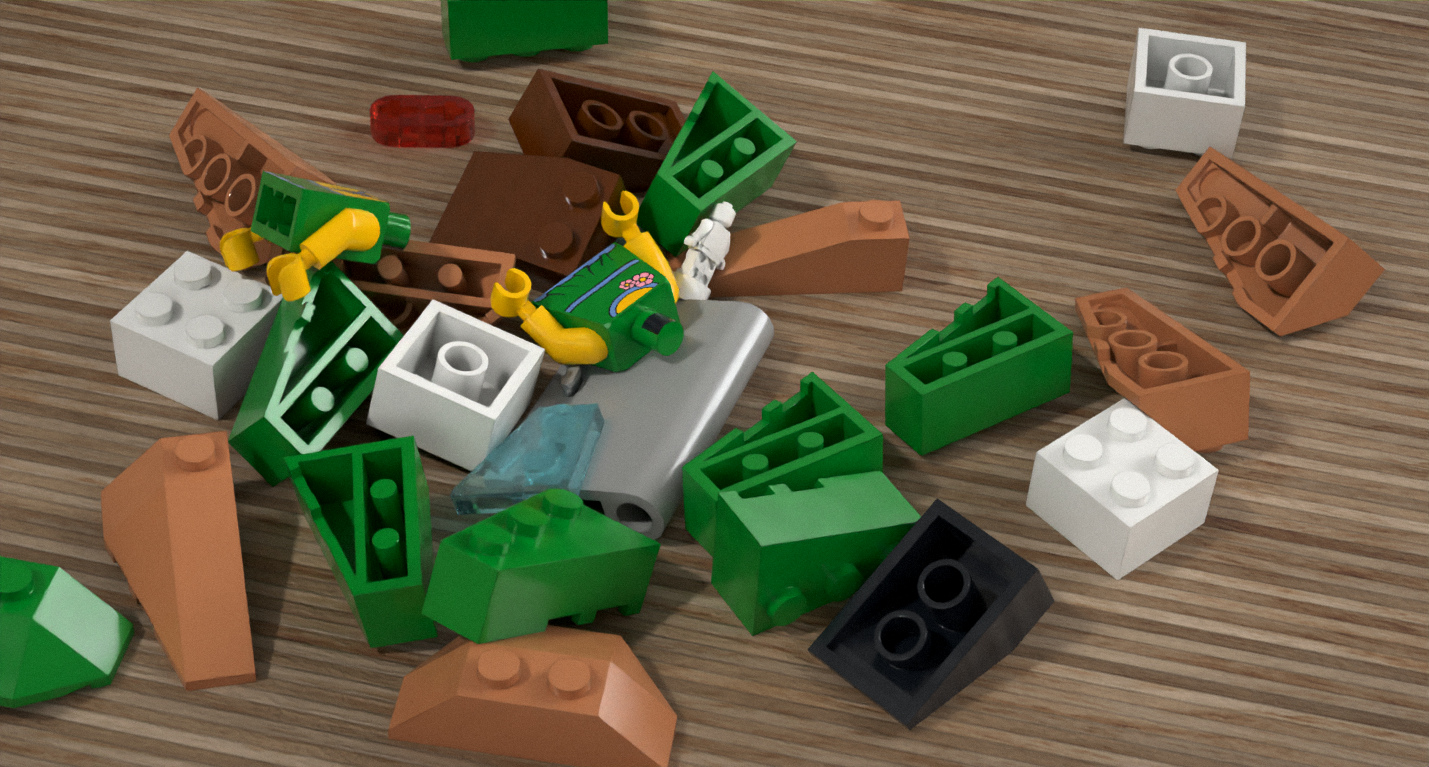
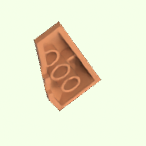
(227, 164)
(816, 252)
(1275, 253)
(1167, 370)
(180, 549)

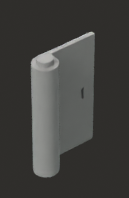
(664, 409)

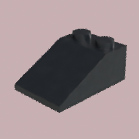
(933, 616)

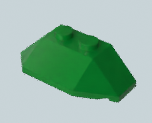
(54, 634)

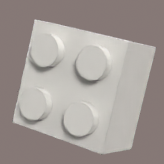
(1185, 92)
(195, 334)
(455, 385)
(1121, 488)

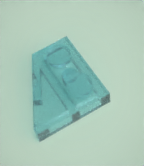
(540, 454)

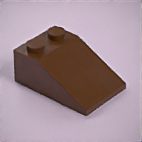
(597, 126)
(534, 209)

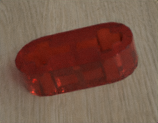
(422, 121)

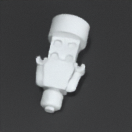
(705, 253)

